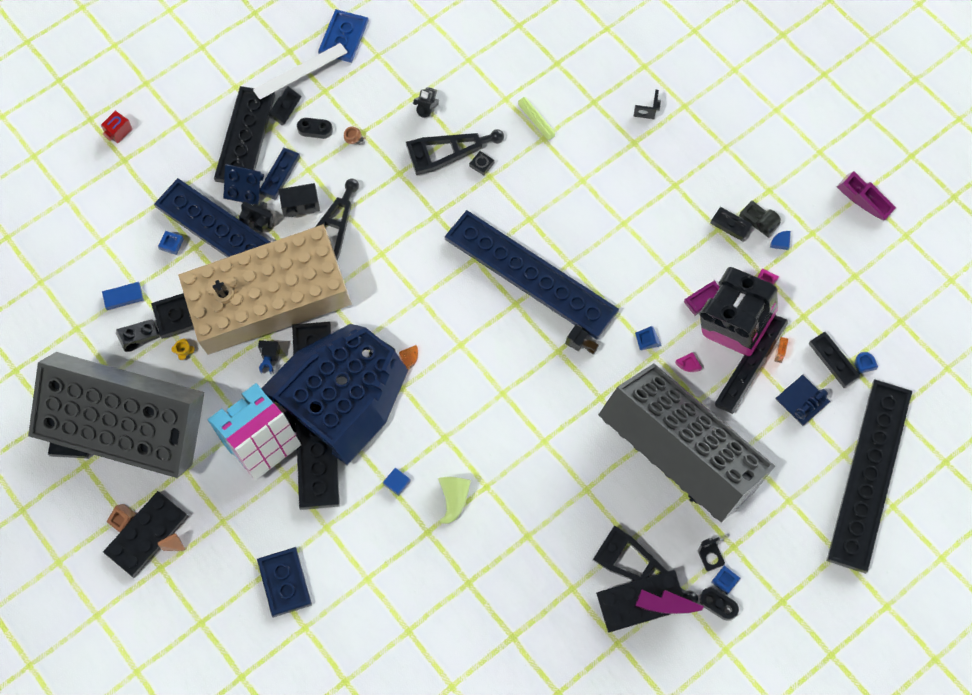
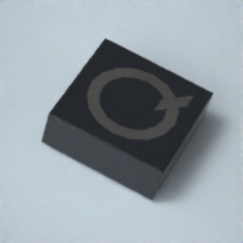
(481, 163)

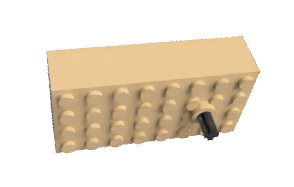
(264, 289)

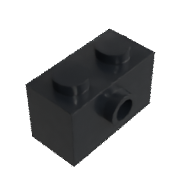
(299, 200)

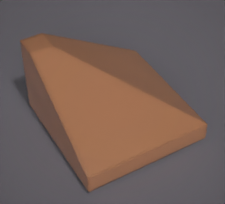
(171, 543)

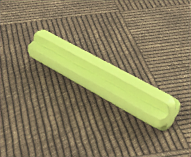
(536, 118)

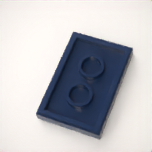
(284, 582)

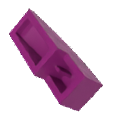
(866, 196)
(667, 603)

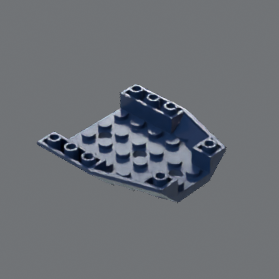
(348, 412)

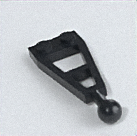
(420, 156)
(351, 186)
(612, 548)

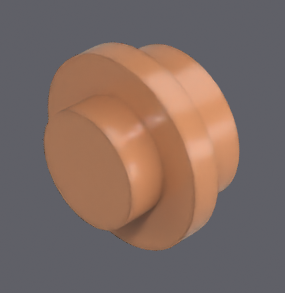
(352, 135)

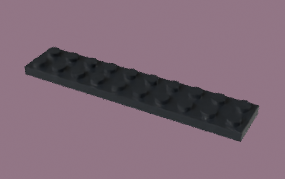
(315, 462)
(869, 477)

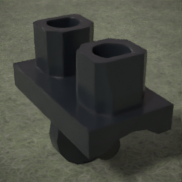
(426, 102)
(257, 214)

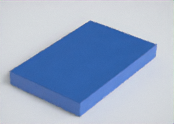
(344, 29)

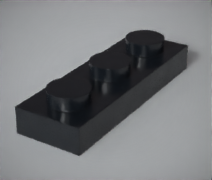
(834, 359)

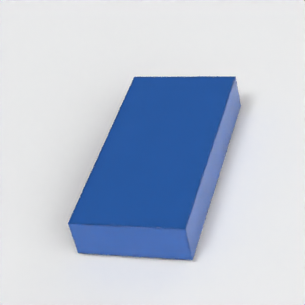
(122, 295)

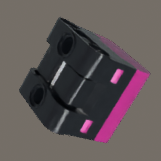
(739, 311)

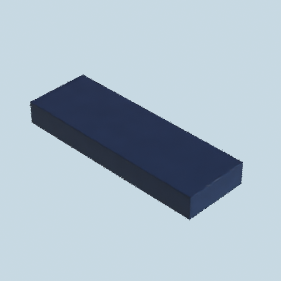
(279, 173)

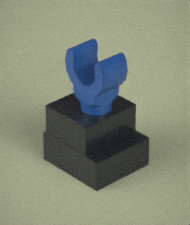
(270, 352)

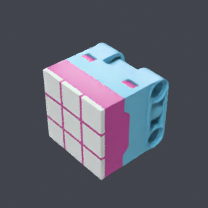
(255, 432)

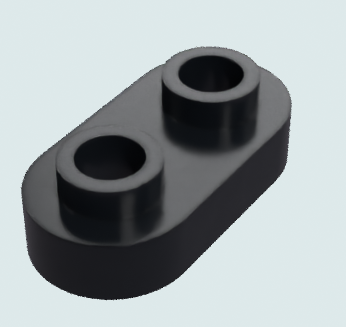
(314, 128)
(719, 602)

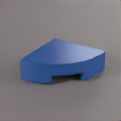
(781, 241)

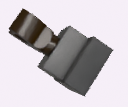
(578, 338)

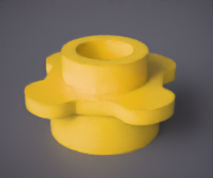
(183, 343)

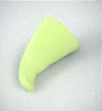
(455, 494)

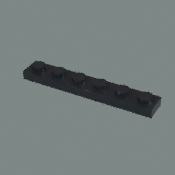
(749, 367)

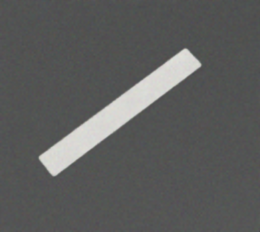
(300, 71)

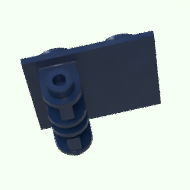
(242, 184)
(803, 400)

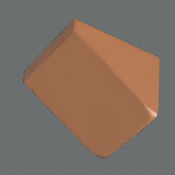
(120, 517)

